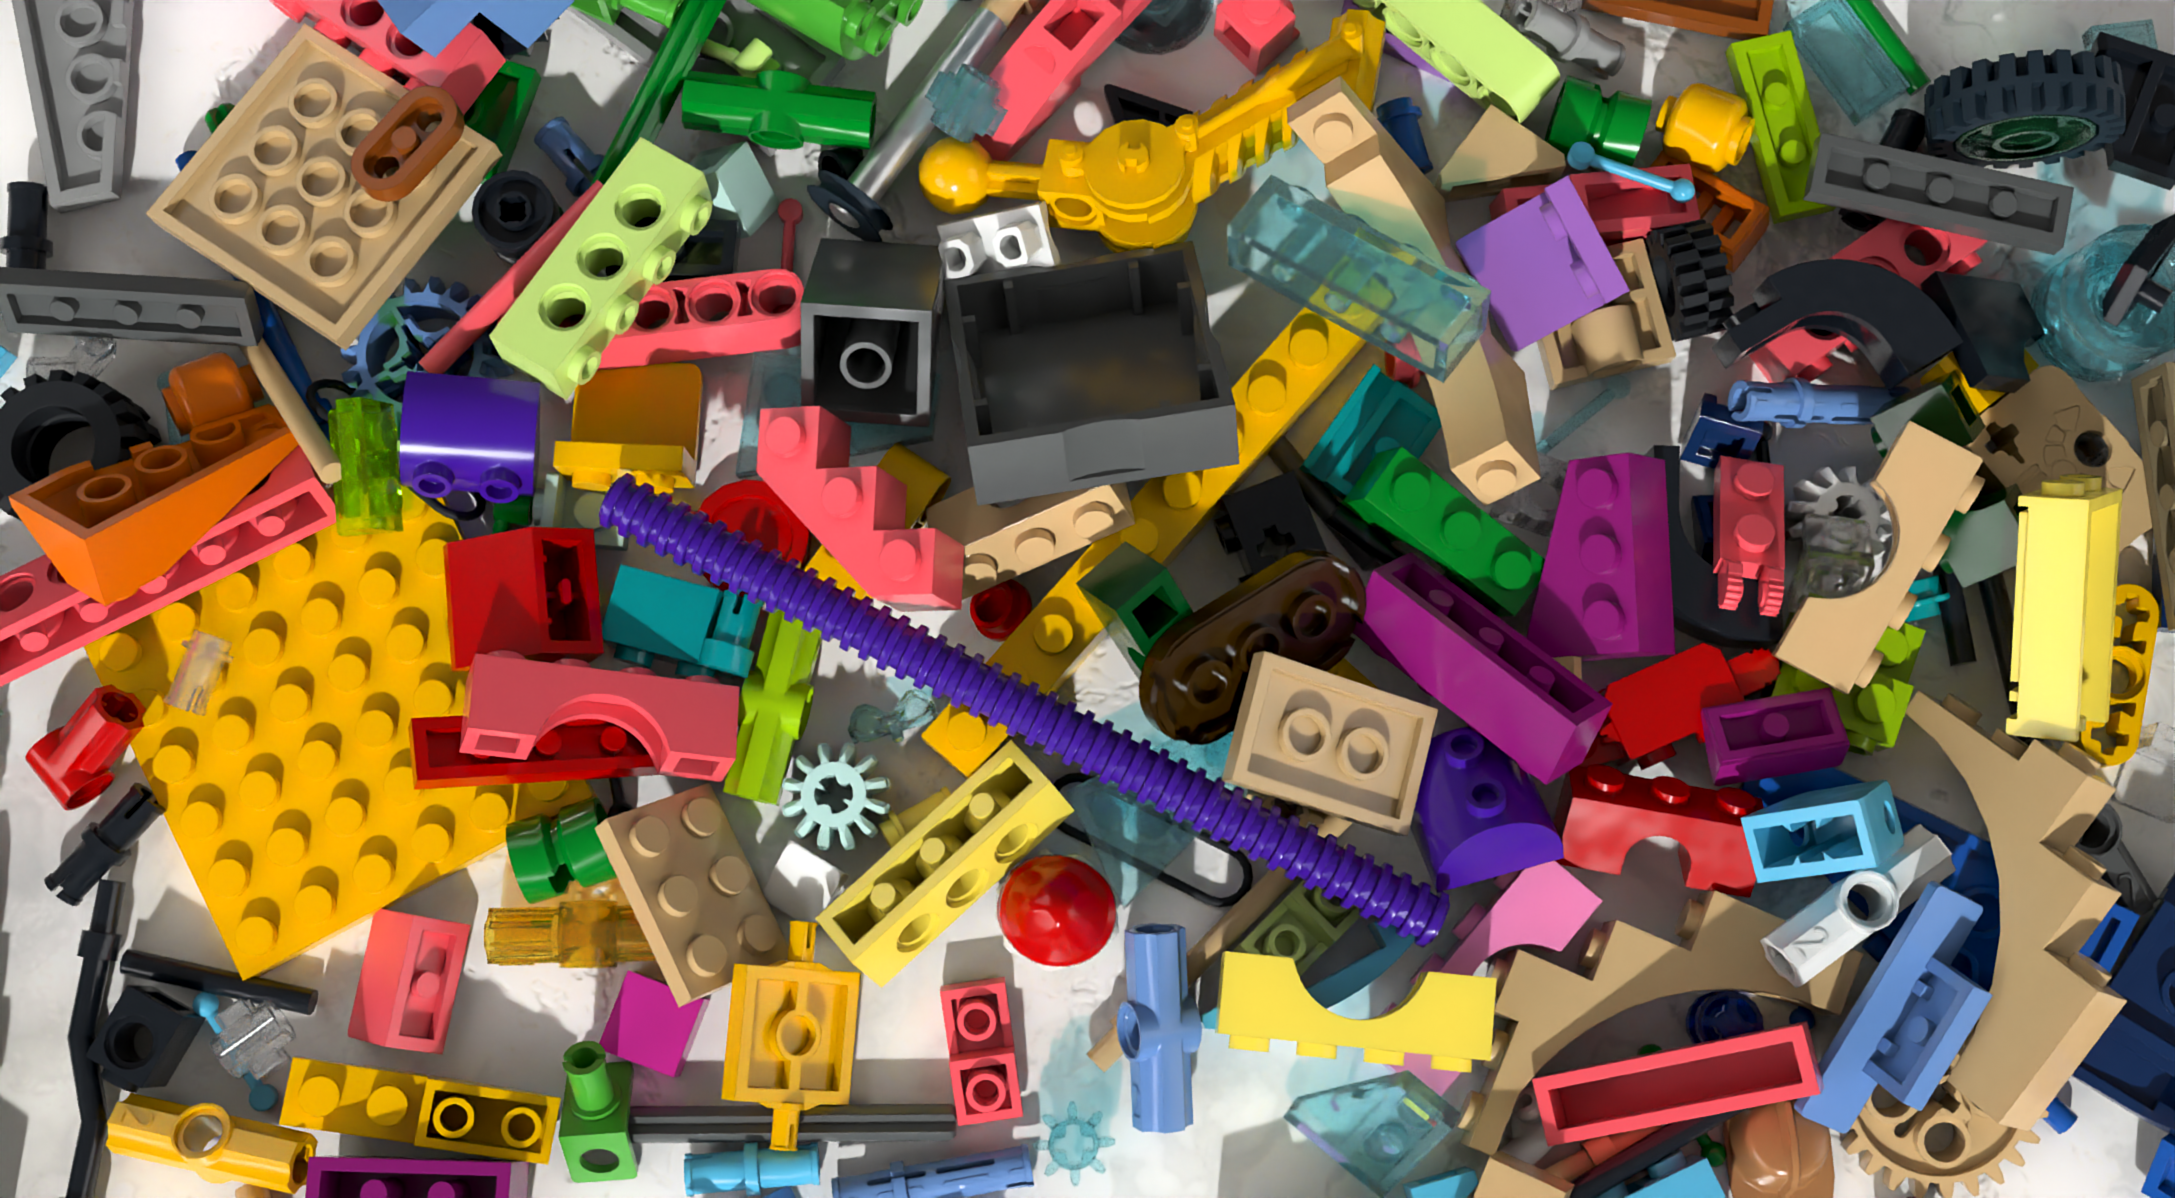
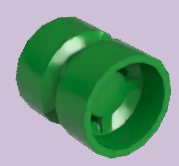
(1609, 124)
(559, 851)

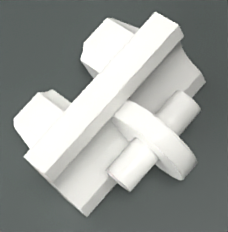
(998, 241)

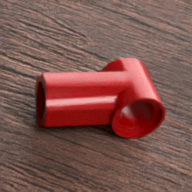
(78, 756)

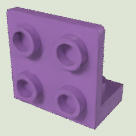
(1542, 265)

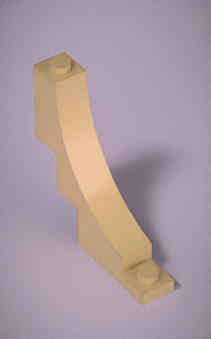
(1370, 175)

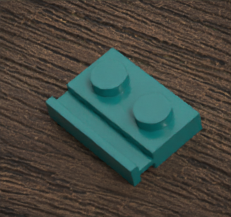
(1373, 420)

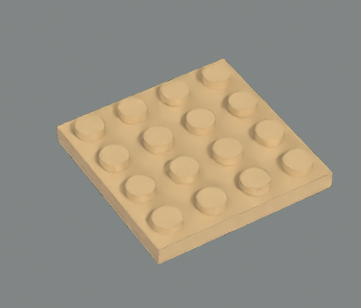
(279, 195)

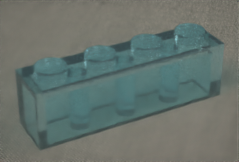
(1358, 277)

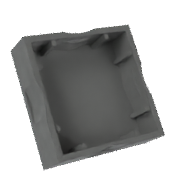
(1089, 374)

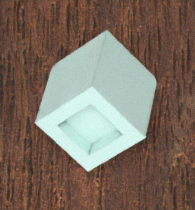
(737, 186)

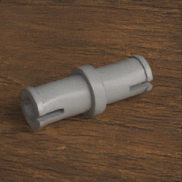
(1568, 37)

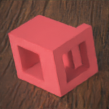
(1256, 30)

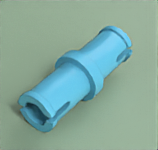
(751, 1169)

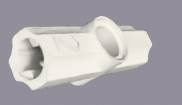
(1829, 929)

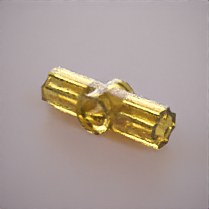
(572, 935)

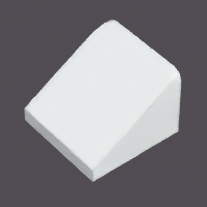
(803, 883)

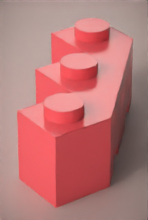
(857, 511)

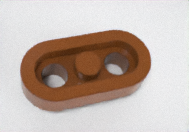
(403, 143)

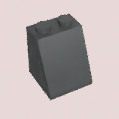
(872, 331)

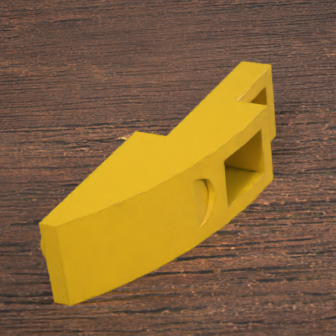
(420, 1109)

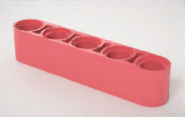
(691, 305)

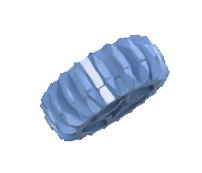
(400, 319)

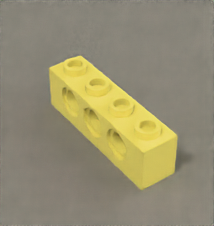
(944, 864)

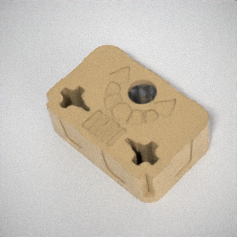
(2038, 441)

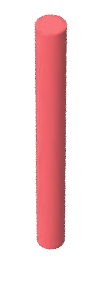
(504, 291)

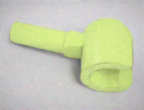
(749, 62)

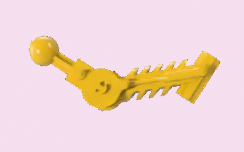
(1146, 179)

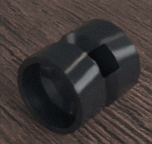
(514, 213)

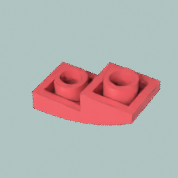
(981, 1051)

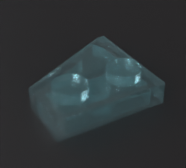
(1375, 1126)

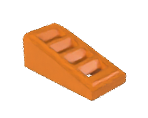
(1734, 206)

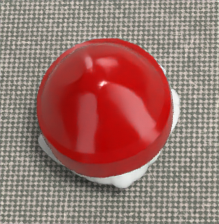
(1056, 910)

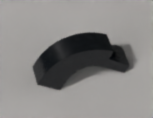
(1864, 303)
(1696, 585)

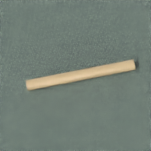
(294, 411)

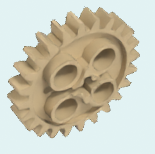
(1974, 1150)

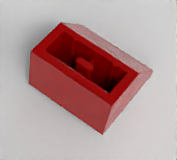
(524, 595)

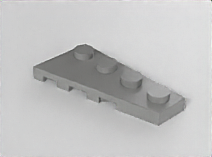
(78, 93)

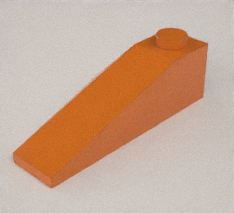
(140, 516)

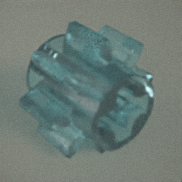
(966, 103)
(1060, 1156)

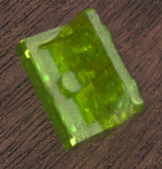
(370, 490)

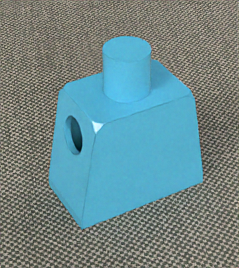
(1842, 832)

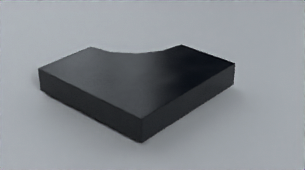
(1994, 325)

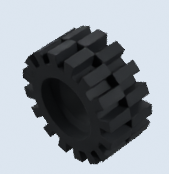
(1691, 278)

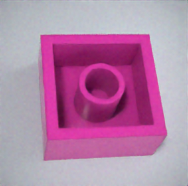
(650, 1026)

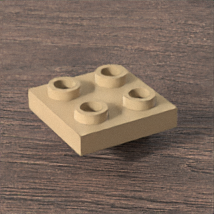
(1617, 336)

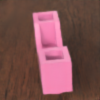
(1532, 909)

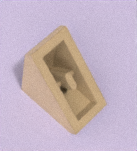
(1496, 157)

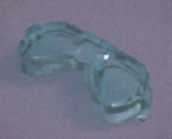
(871, 723)

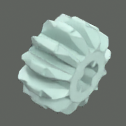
(850, 779)

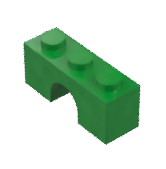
(1423, 510)

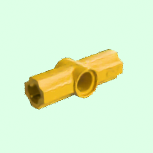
(178, 1134)

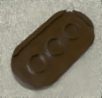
(1201, 664)

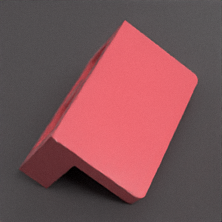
(408, 981)

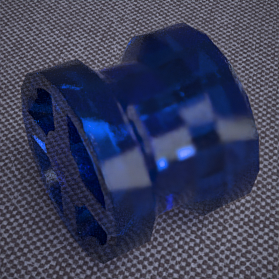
(1739, 1016)

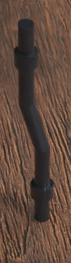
(98, 948)

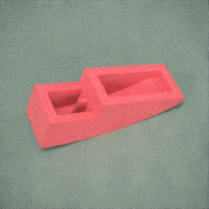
(1617, 205)

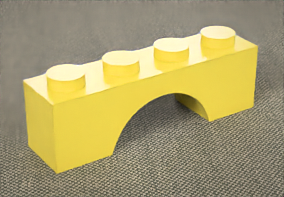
(1439, 1016)

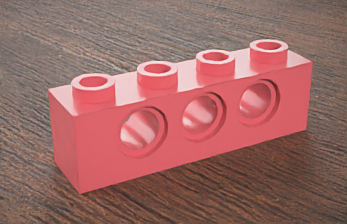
(460, 68)
(1806, 353)

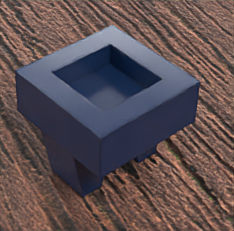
(1717, 434)

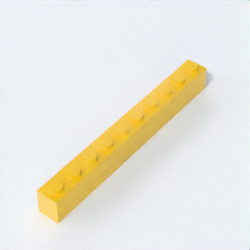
(1166, 517)

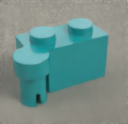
(679, 624)

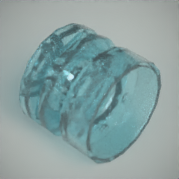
(2072, 312)

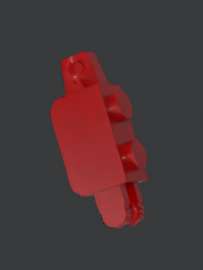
(1667, 701)

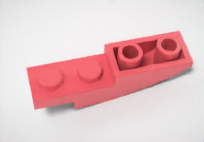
(1048, 65)

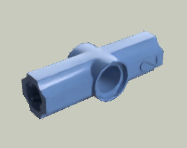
(1159, 1027)

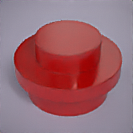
(1000, 609)

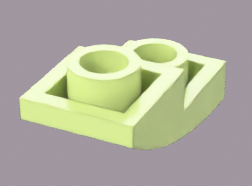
(1300, 927)

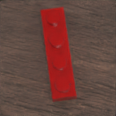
(565, 753)

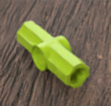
(773, 710)

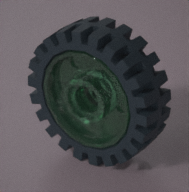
(2025, 109)

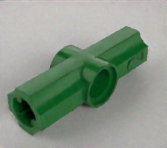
(779, 110)

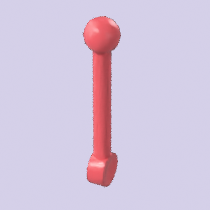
(790, 214)

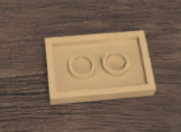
(1330, 744)
(692, 891)

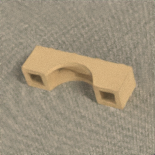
(1921, 488)

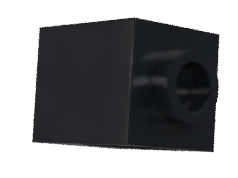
(172, 1030)

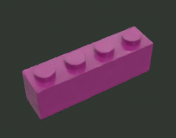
(1480, 668)

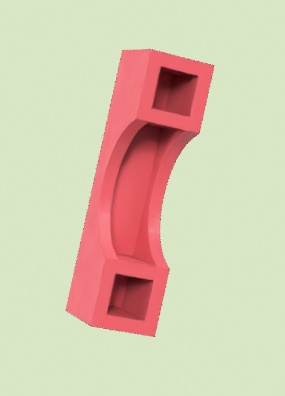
(680, 722)

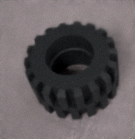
(50, 409)

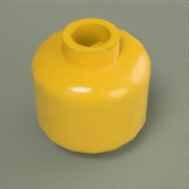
(1705, 127)

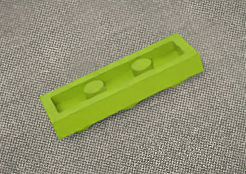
(1785, 128)

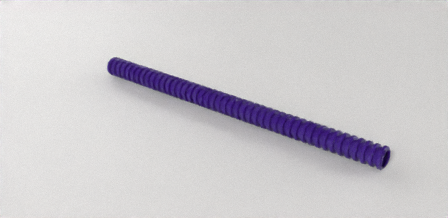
(1023, 709)

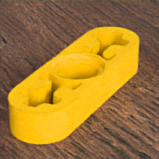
(2142, 635)

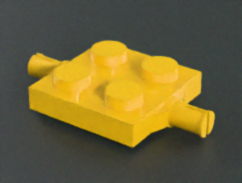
(791, 1035)

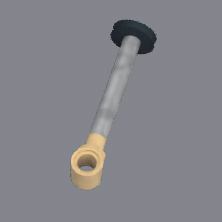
(855, 200)

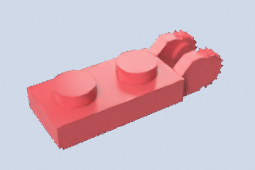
(1749, 531)

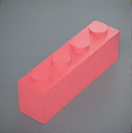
(1678, 1084)

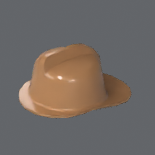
(1778, 1154)

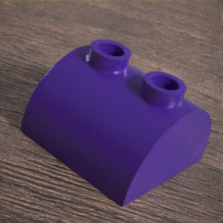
(470, 436)
(1478, 813)

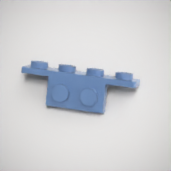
(1906, 1016)

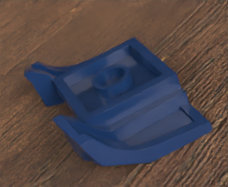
(2137, 1050)

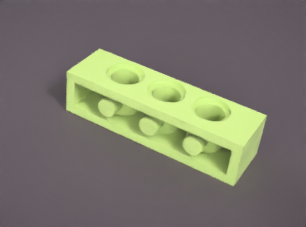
(605, 235)

